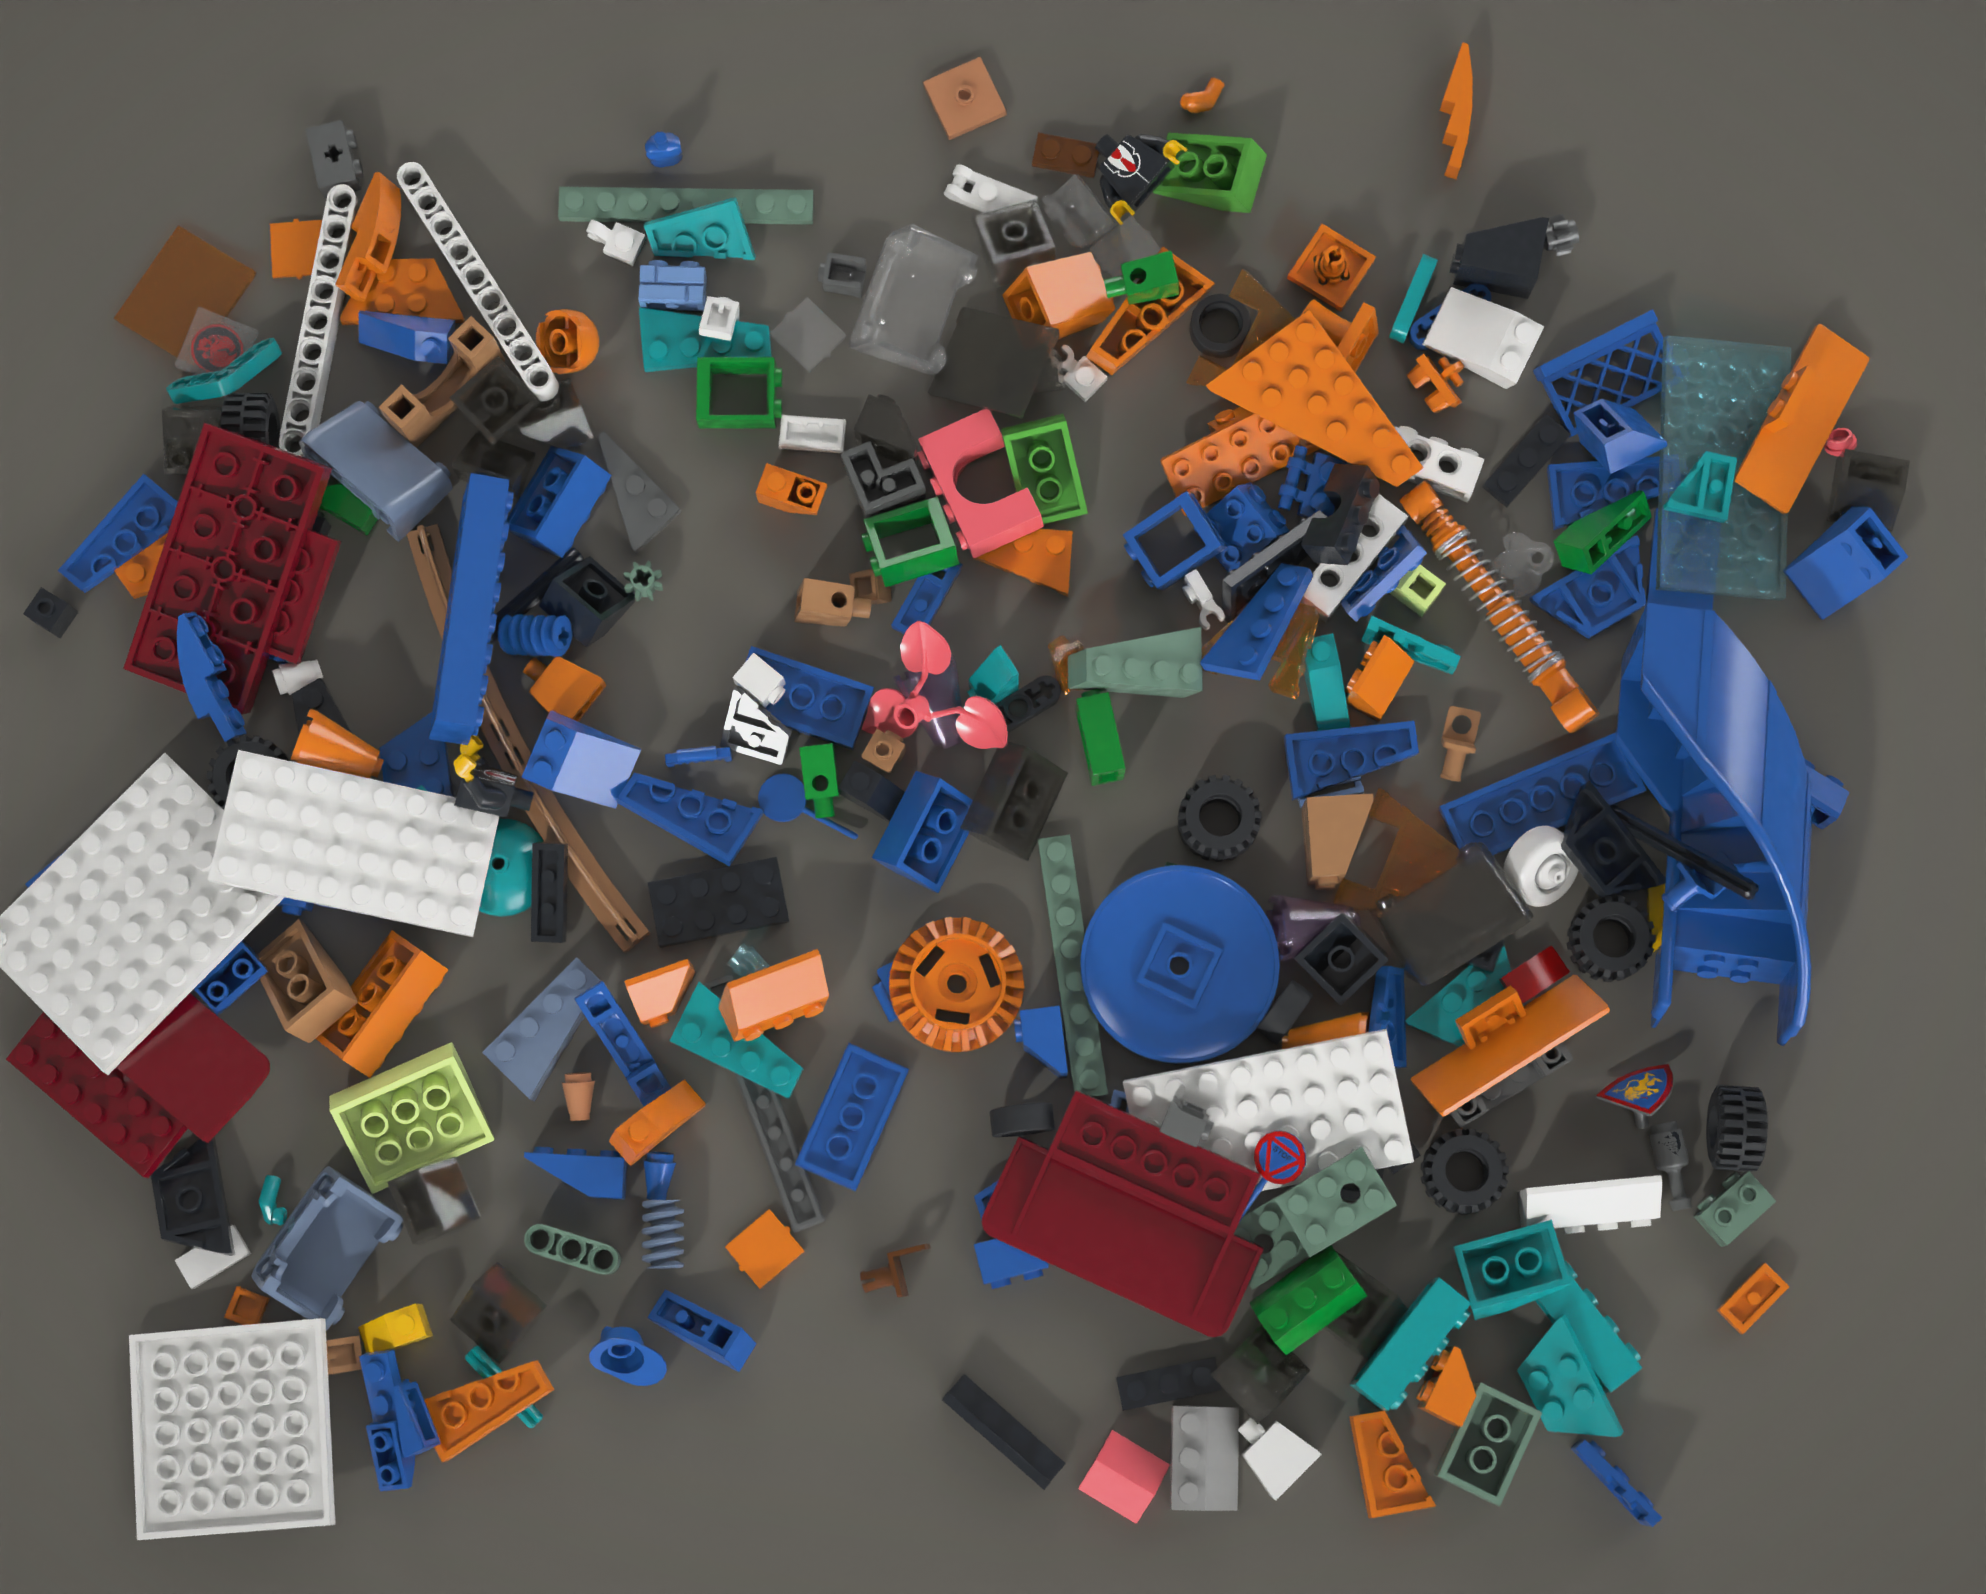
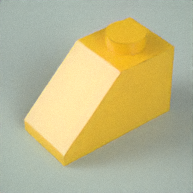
(396, 1329)

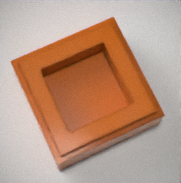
(246, 1307)

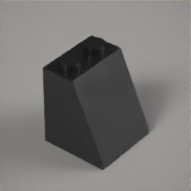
(1502, 257)

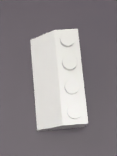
(1593, 1204)

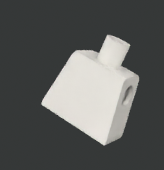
(1276, 1455)

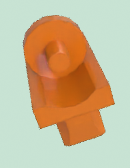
(1427, 371)

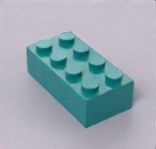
(1410, 1344)

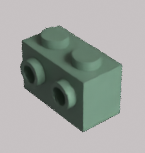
(1733, 1207)

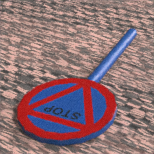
(1278, 1159)

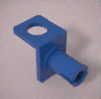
(1695, 883)

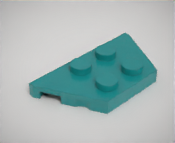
(1457, 998)
(1567, 1386)

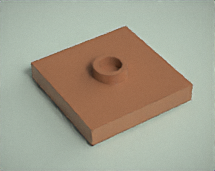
(964, 98)

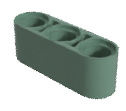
(556, 1249)

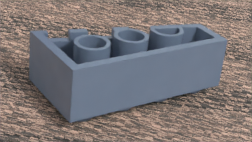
(539, 1035)

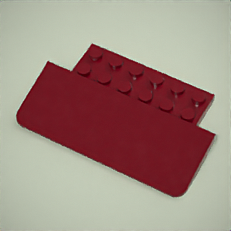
(179, 1078)
(1131, 1214)

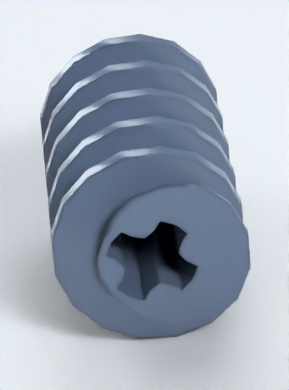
(662, 1234)

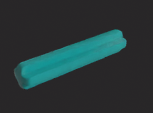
(486, 1367)

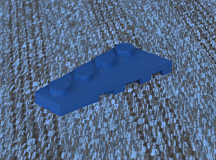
(1587, 487)
(1257, 630)
(1337, 755)
(698, 819)

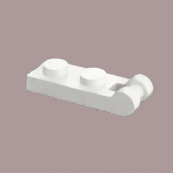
(986, 193)

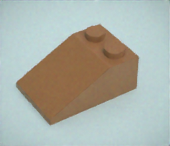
(304, 983)

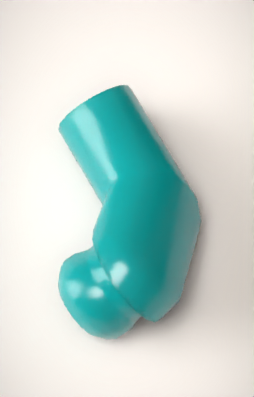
(267, 1201)

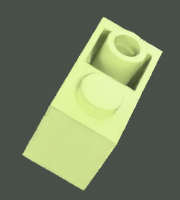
(1418, 589)

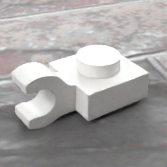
(619, 243)
(1198, 592)

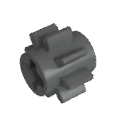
(1561, 235)

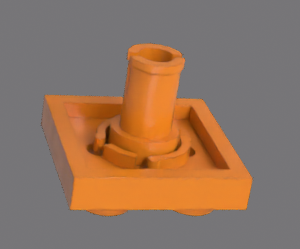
(1337, 257)

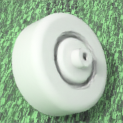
(1540, 866)

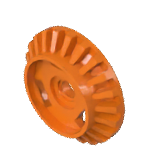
(919, 997)

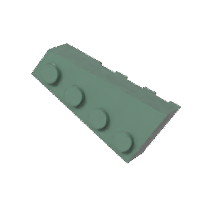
(1144, 666)

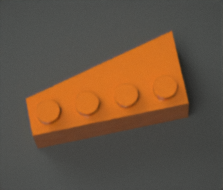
(1142, 322)

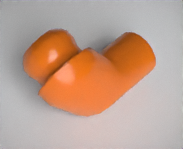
(1203, 100)

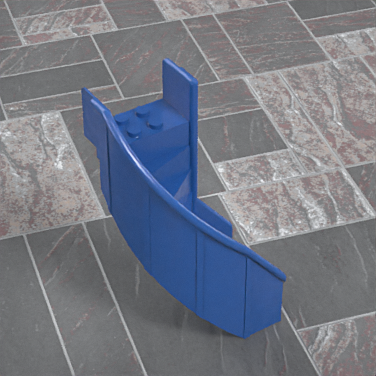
(1732, 780)

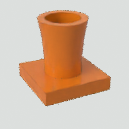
(1352, 337)

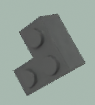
(881, 489)

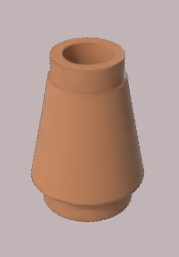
(578, 1094)

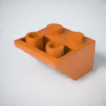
(1378, 683)
(1449, 1390)

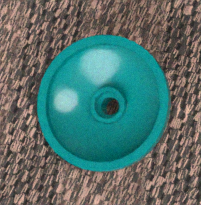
(510, 888)

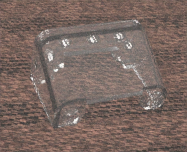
(912, 299)

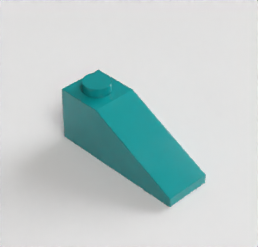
(995, 677)
(1326, 684)

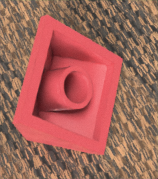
(1124, 1476)

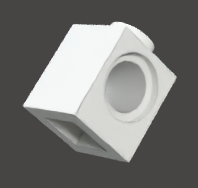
(760, 681)

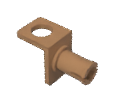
(1458, 744)

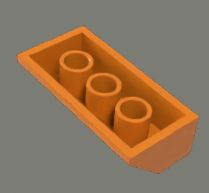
(388, 998)

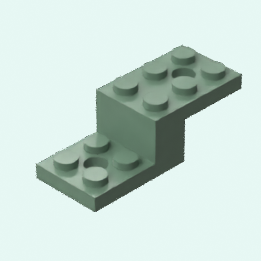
(1315, 1214)

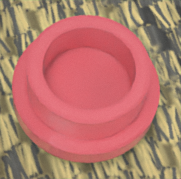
(1839, 441)

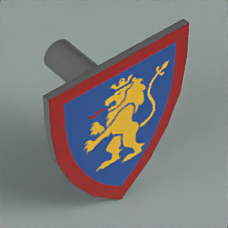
(1640, 1091)

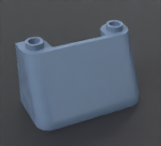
(378, 466)
(324, 1246)

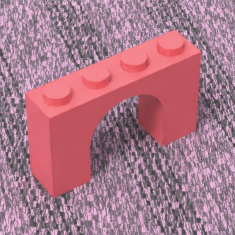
(980, 525)

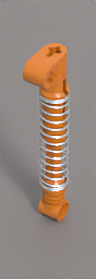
(1545, 667)

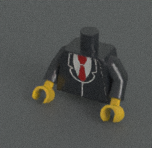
(1134, 170)
(486, 787)

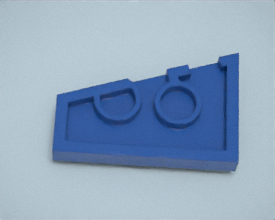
(1391, 567)
(1616, 1482)

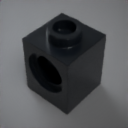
(50, 612)

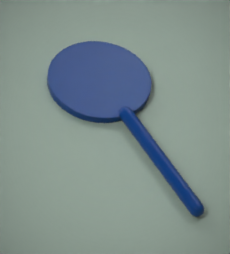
(784, 800)

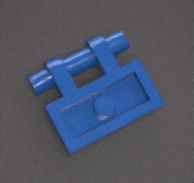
(1313, 496)

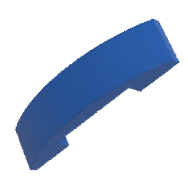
(623, 1043)

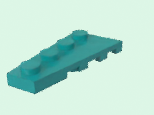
(674, 340)
(707, 1035)

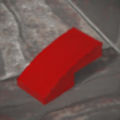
(1536, 974)

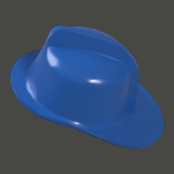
(626, 1357)

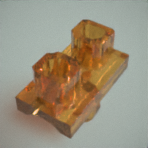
(1060, 650)

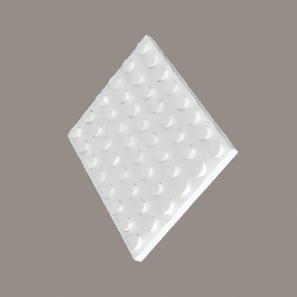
(129, 917)

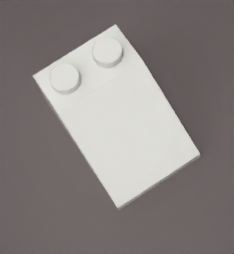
(1483, 337)

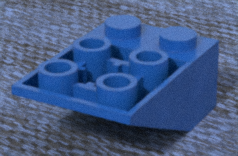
(1845, 561)

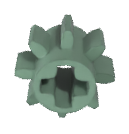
(638, 588)

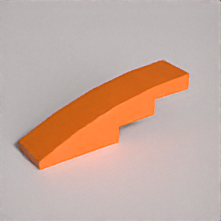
(1458, 103)

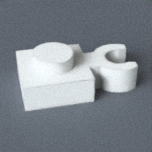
(1081, 376)

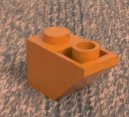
(790, 491)

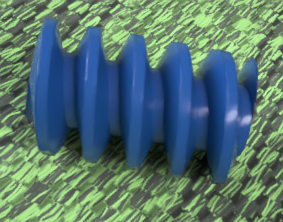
(535, 635)

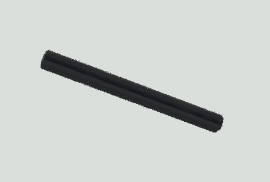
(1689, 856)

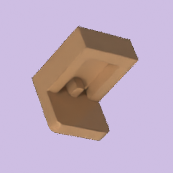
(884, 750)

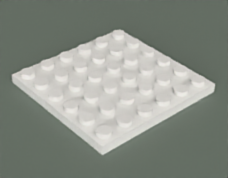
(231, 1429)

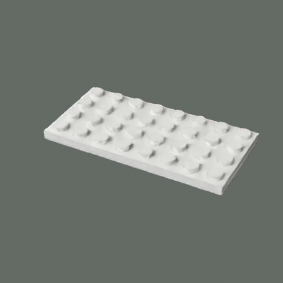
(353, 844)
(1322, 1092)

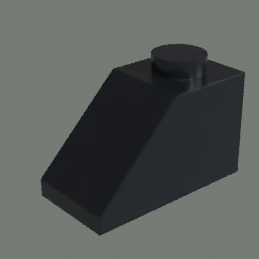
(871, 791)

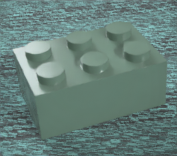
(1488, 1445)

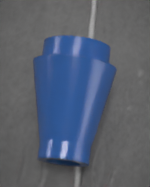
(658, 1174)

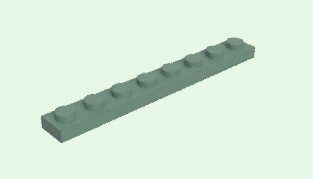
(648, 204)
(1067, 942)

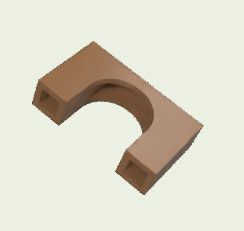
(422, 413)

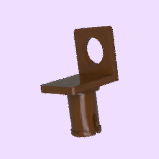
(891, 1274)

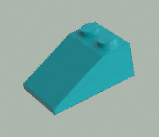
(1511, 1268)

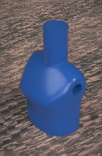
(663, 149)

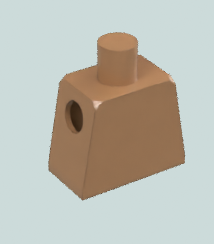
(816, 606)

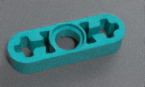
(1413, 298)

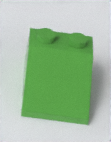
(1215, 172)
(1045, 463)

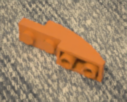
(376, 237)

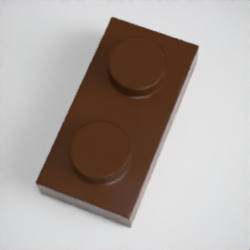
(1065, 155)

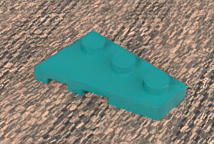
(702, 231)
(1420, 650)

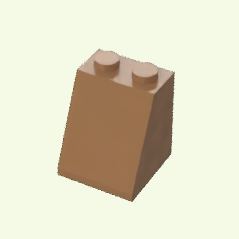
(1331, 835)

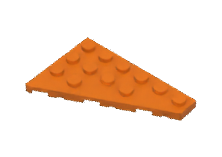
(1313, 392)

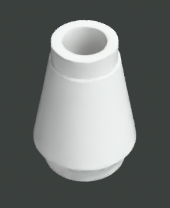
(294, 676)

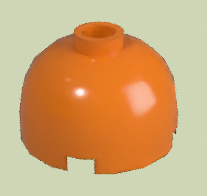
(567, 340)

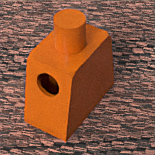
(563, 687)

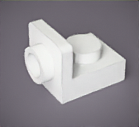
(719, 318)

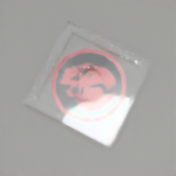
(213, 343)

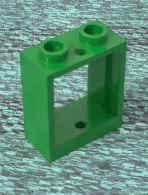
(736, 365)
(917, 562)
(1099, 737)

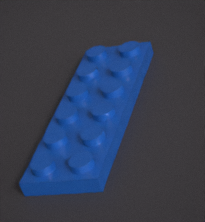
(1540, 796)

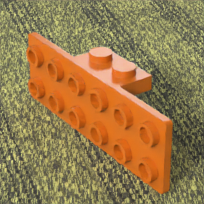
(1801, 419)
(1235, 453)
(1504, 1038)

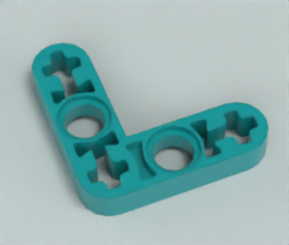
(228, 379)

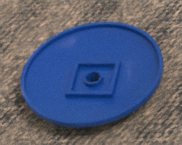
(1191, 917)

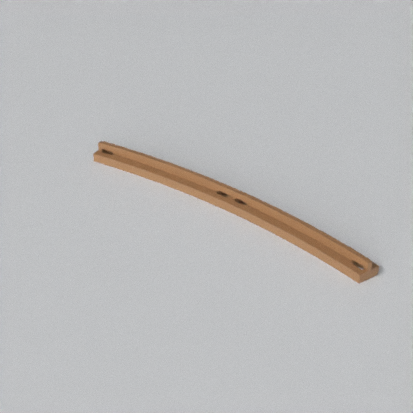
(545, 809)

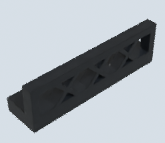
(1003, 1431)

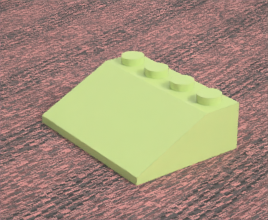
(410, 1117)

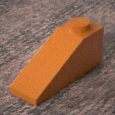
(656, 1122)

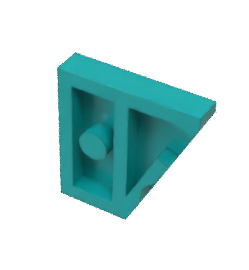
(1705, 488)

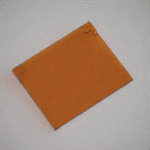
(176, 283)

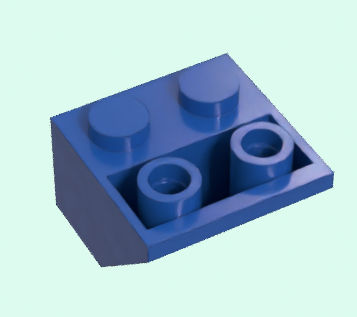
(1616, 434)
(231, 978)

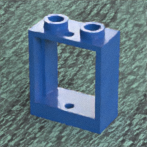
(1201, 522)

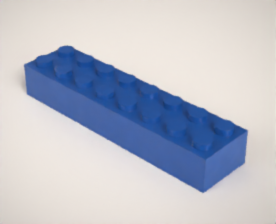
(471, 610)

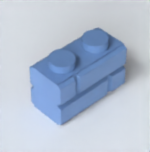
(672, 286)

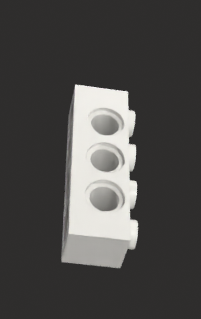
(1435, 450)
(1386, 520)

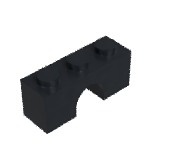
(1336, 537)

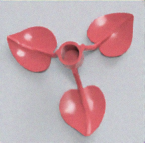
(928, 651)

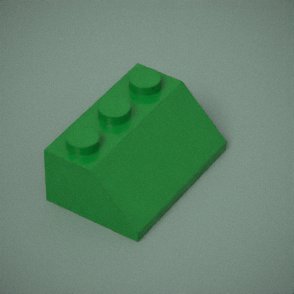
(1307, 1299)

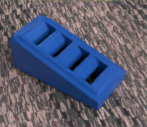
(414, 1421)

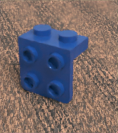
(1245, 524)

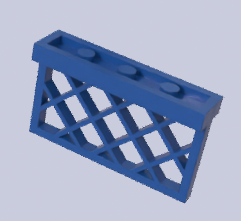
(1594, 349)

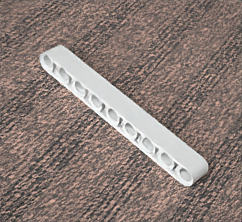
(471, 268)
(317, 309)

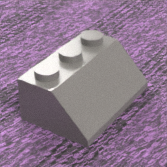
(1204, 1458)

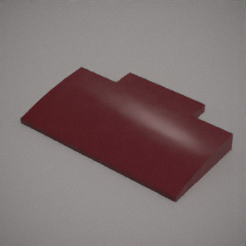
(241, 561)

